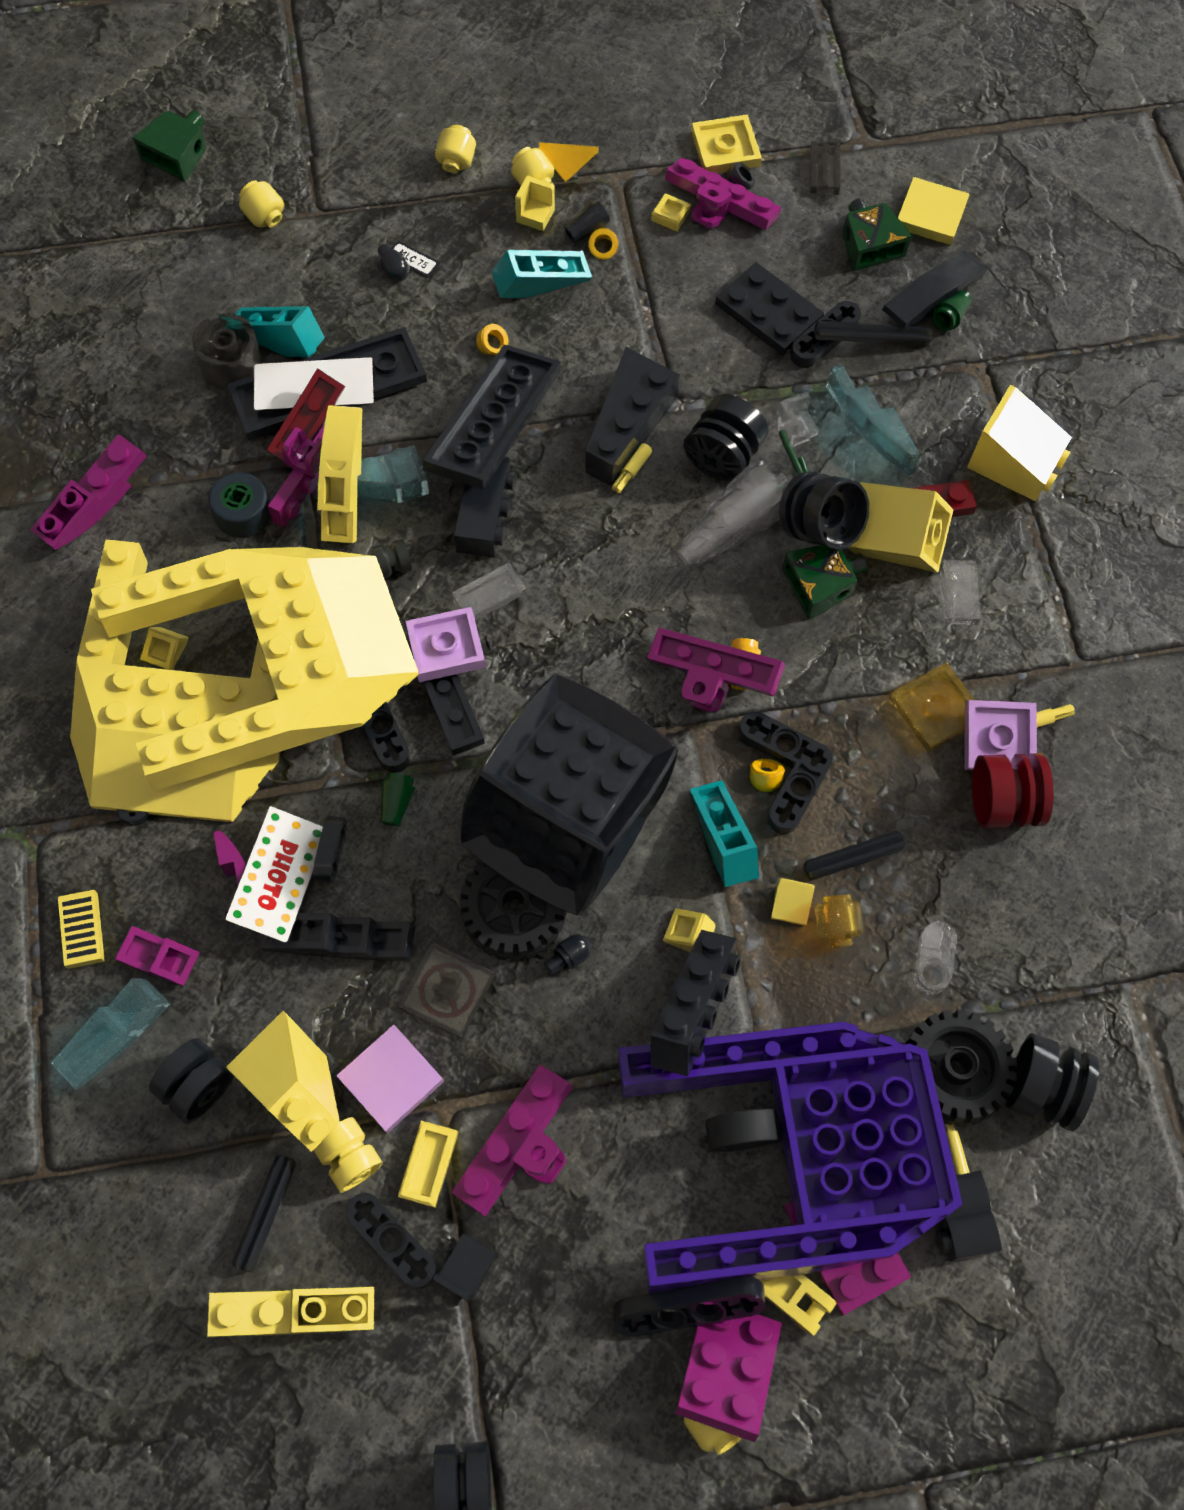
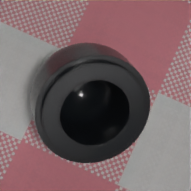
(737, 172)

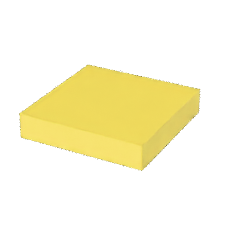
(726, 142)
(933, 210)

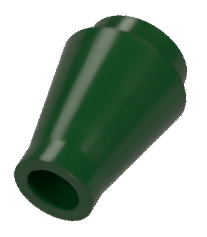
(950, 312)
(395, 798)

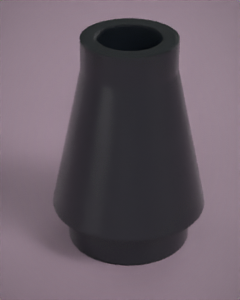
(587, 221)

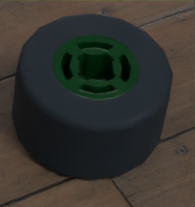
(239, 504)

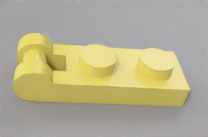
(787, 1293)

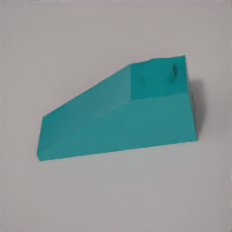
(537, 272)
(285, 330)
(725, 833)

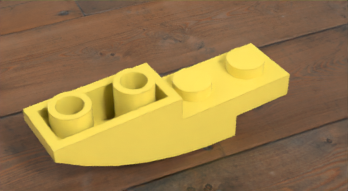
(339, 473)
(291, 1312)

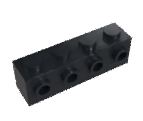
(694, 1003)

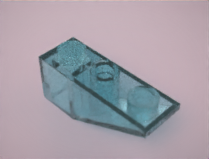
(392, 477)

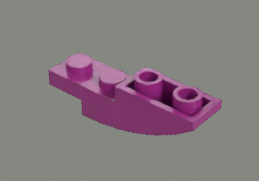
(87, 501)

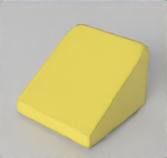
(163, 647)
(792, 901)
(685, 928)

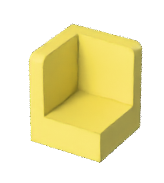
(535, 203)

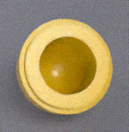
(603, 233)
(482, 342)
(764, 780)

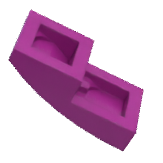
(228, 856)
(157, 956)

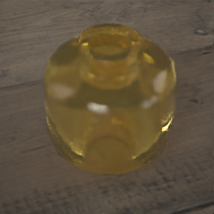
(839, 919)

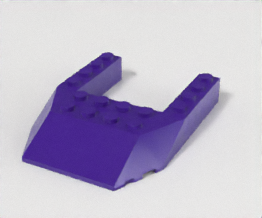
(857, 1145)

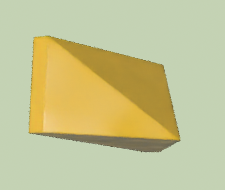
(568, 158)

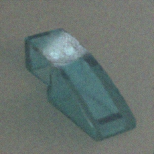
(110, 1032)

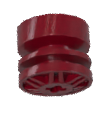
(1012, 790)

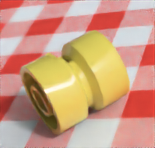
(347, 1155)

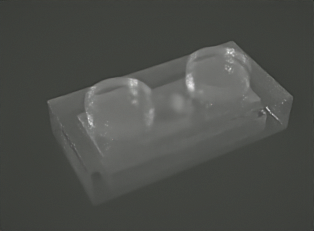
(960, 592)

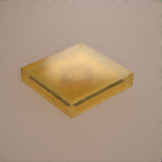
(933, 706)

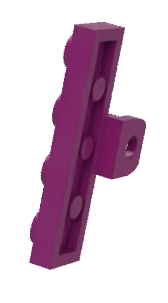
(719, 196)
(304, 458)
(713, 667)
(517, 1144)

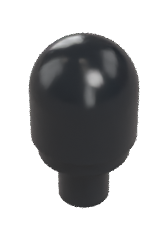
(393, 263)
(569, 954)

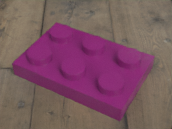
(861, 1282)
(730, 1374)

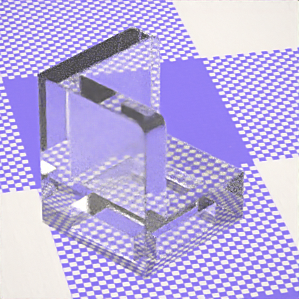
(796, 420)

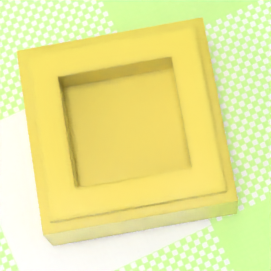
(671, 212)

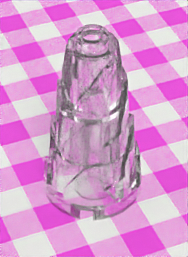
(737, 514)

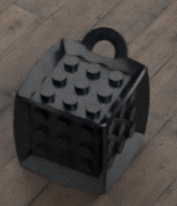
(566, 793)

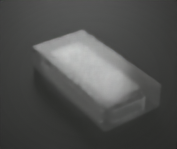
(490, 591)

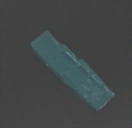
(878, 426)

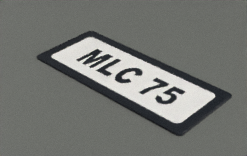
(417, 260)

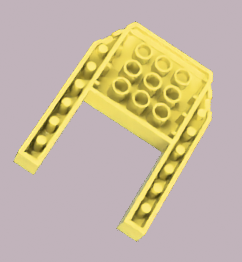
(322, 631)
(132, 704)

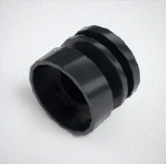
(726, 437)
(824, 510)
(1059, 1084)

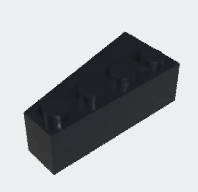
(631, 411)

